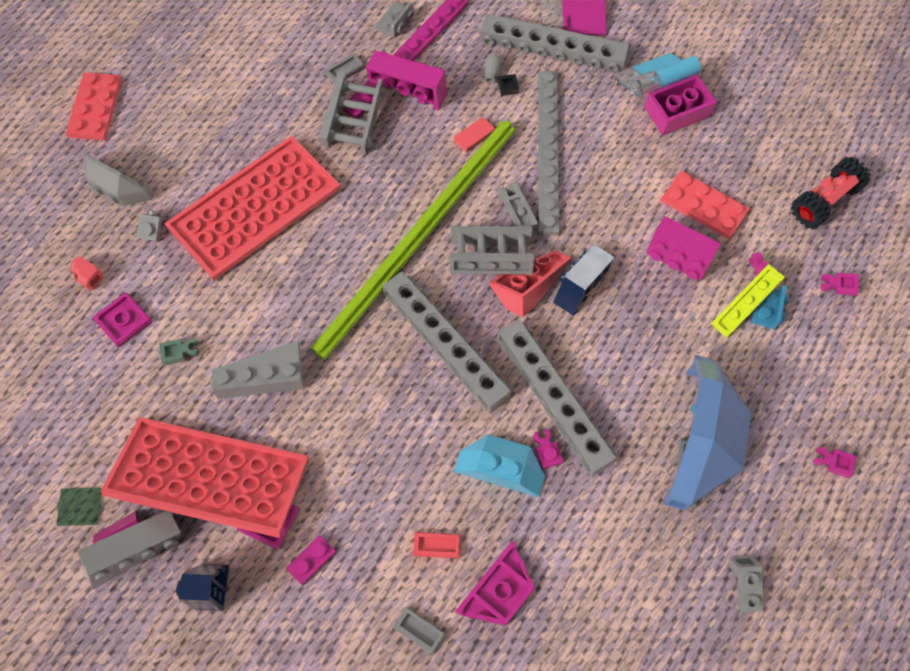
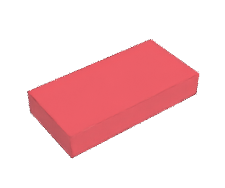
(474, 134)
(436, 545)

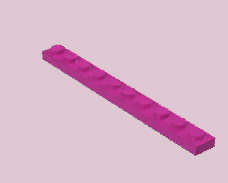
(416, 44)

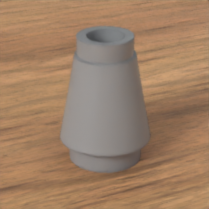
(492, 67)

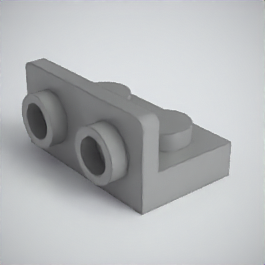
(395, 19)

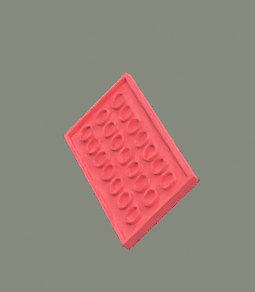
(252, 207)
(207, 476)

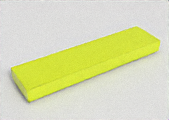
(748, 300)

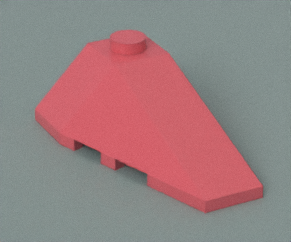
(524, 291)

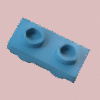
(770, 311)

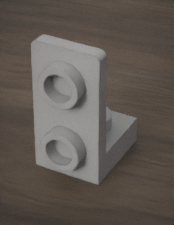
(749, 583)

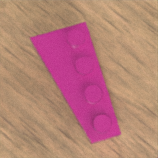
(409, 77)

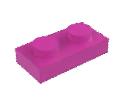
(310, 560)

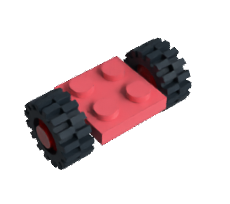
(811, 205)

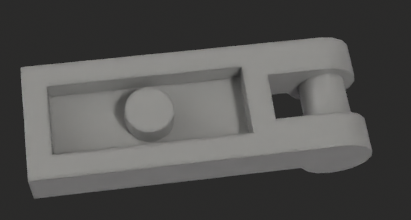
(517, 206)

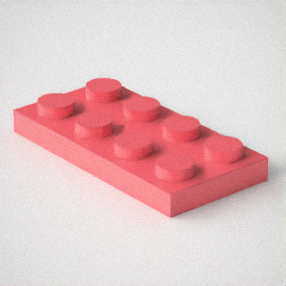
(94, 106)
(705, 204)

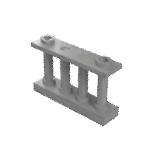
(338, 101)
(491, 262)

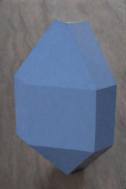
(716, 437)

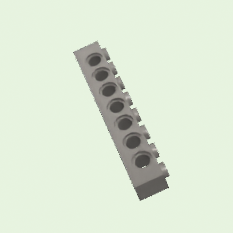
(553, 43)
(489, 398)
(592, 462)

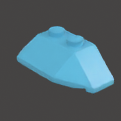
(502, 464)

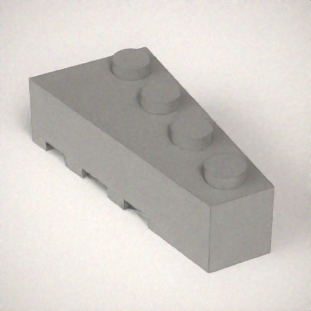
(261, 374)
(128, 548)

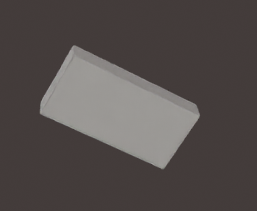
(349, 65)
(419, 630)

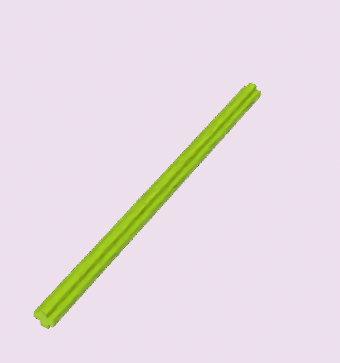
(412, 241)

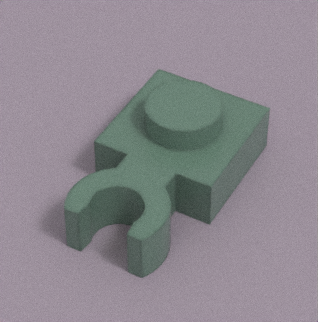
(175, 351)

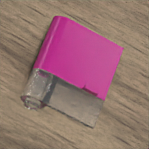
(576, 16)

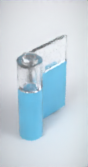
(657, 73)

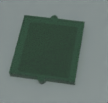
(79, 506)

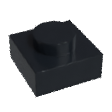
(508, 84)

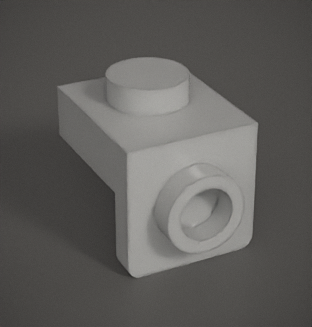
(150, 225)

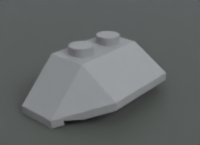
(114, 184)

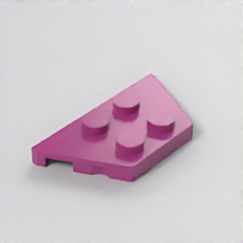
(499, 590)

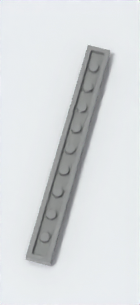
(547, 154)

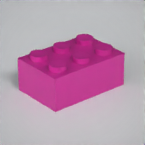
(680, 104)
(682, 248)

